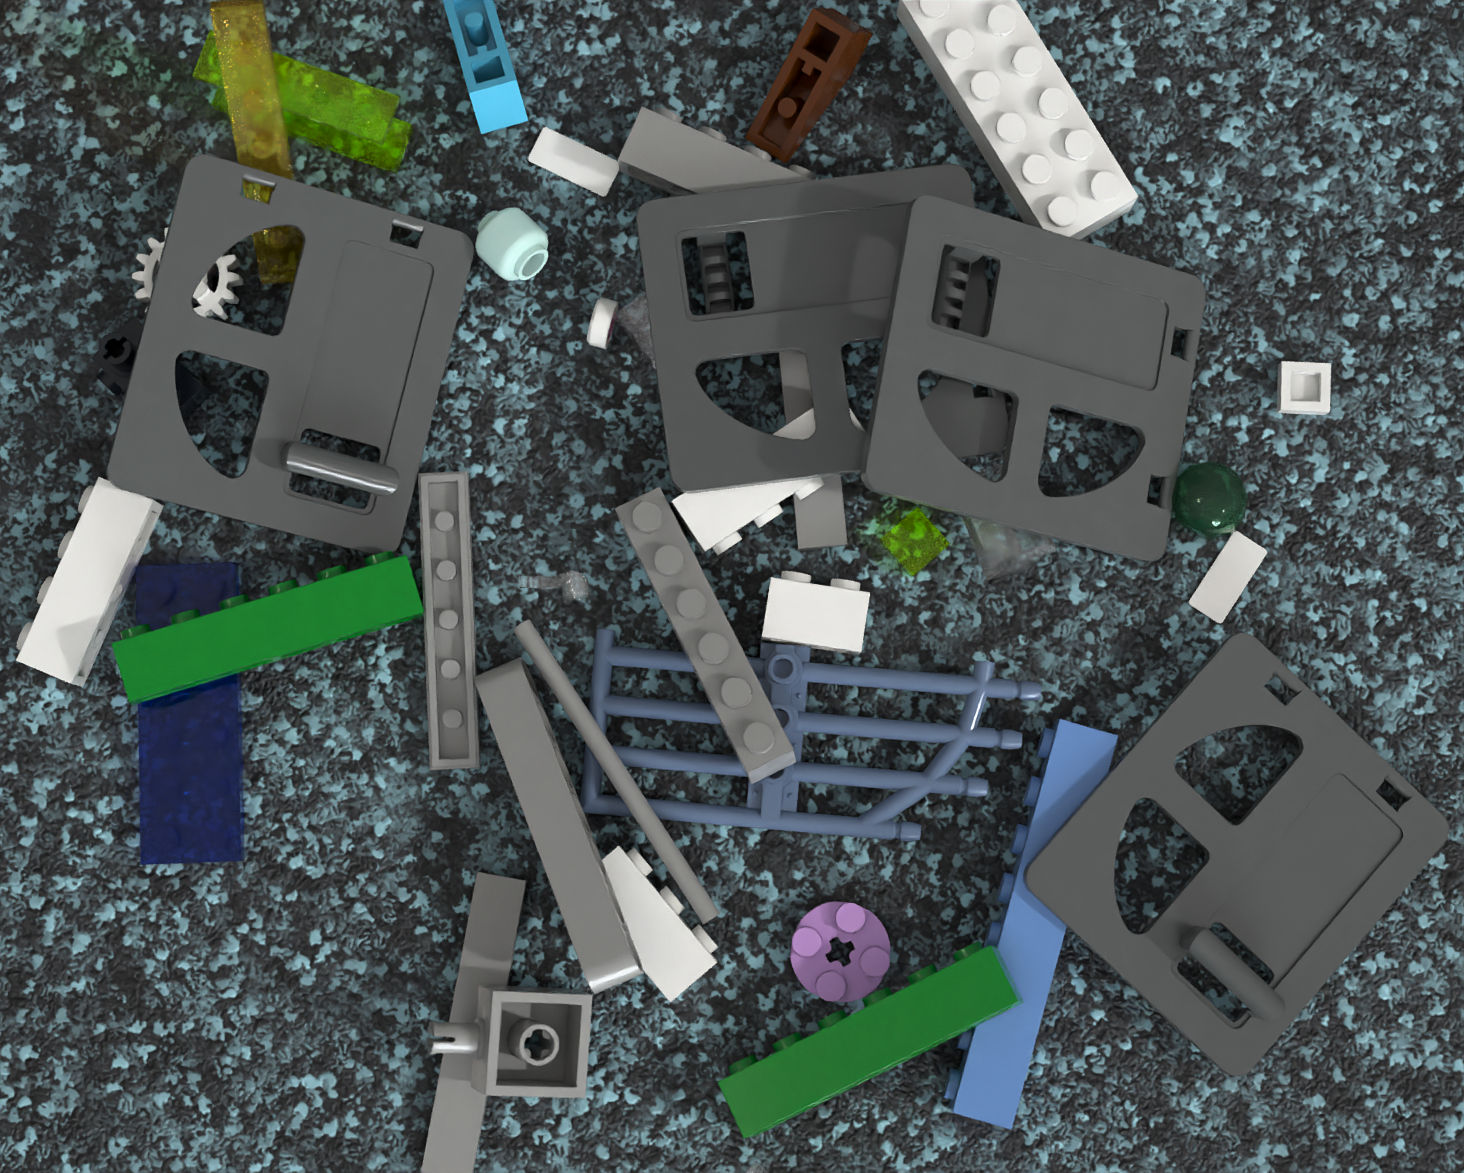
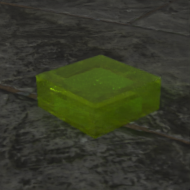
(914, 542)

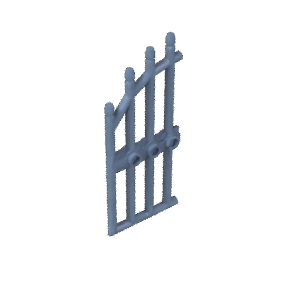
(784, 678)

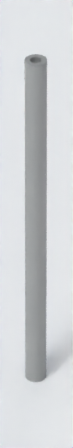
(616, 771)

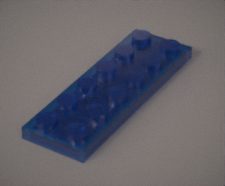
(190, 736)

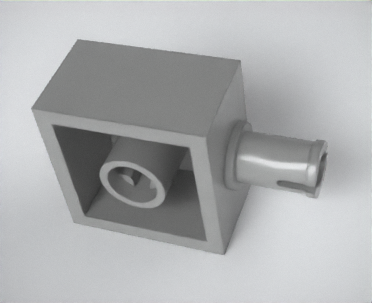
(498, 1035)

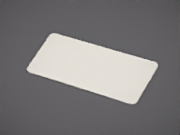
(574, 161)
(1227, 577)

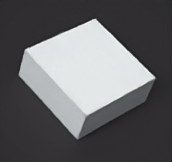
(1303, 388)

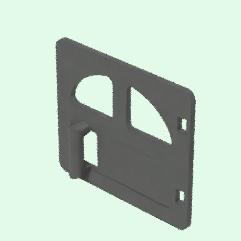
(819, 281)
(1061, 331)
(351, 358)
(1287, 880)

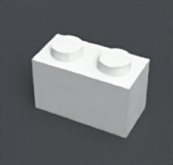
(816, 614)

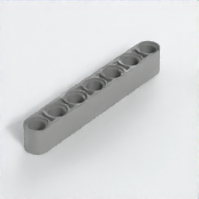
(558, 826)

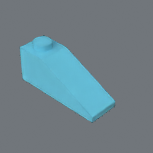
(485, 64)

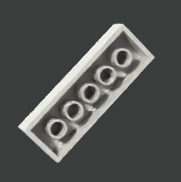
(1020, 113)

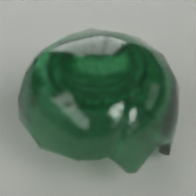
(1209, 499)

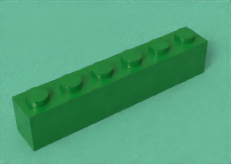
(266, 629)
(869, 1041)

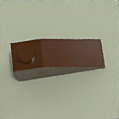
(808, 81)

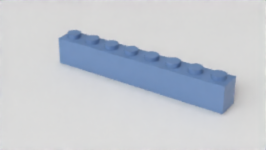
(1027, 932)

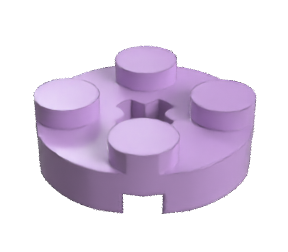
(831, 979)

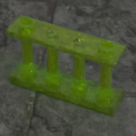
(326, 109)

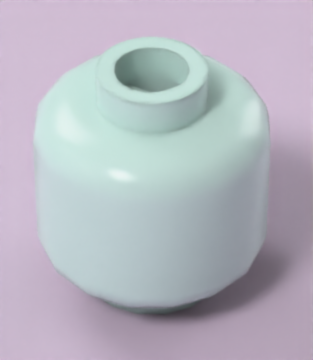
(512, 244)

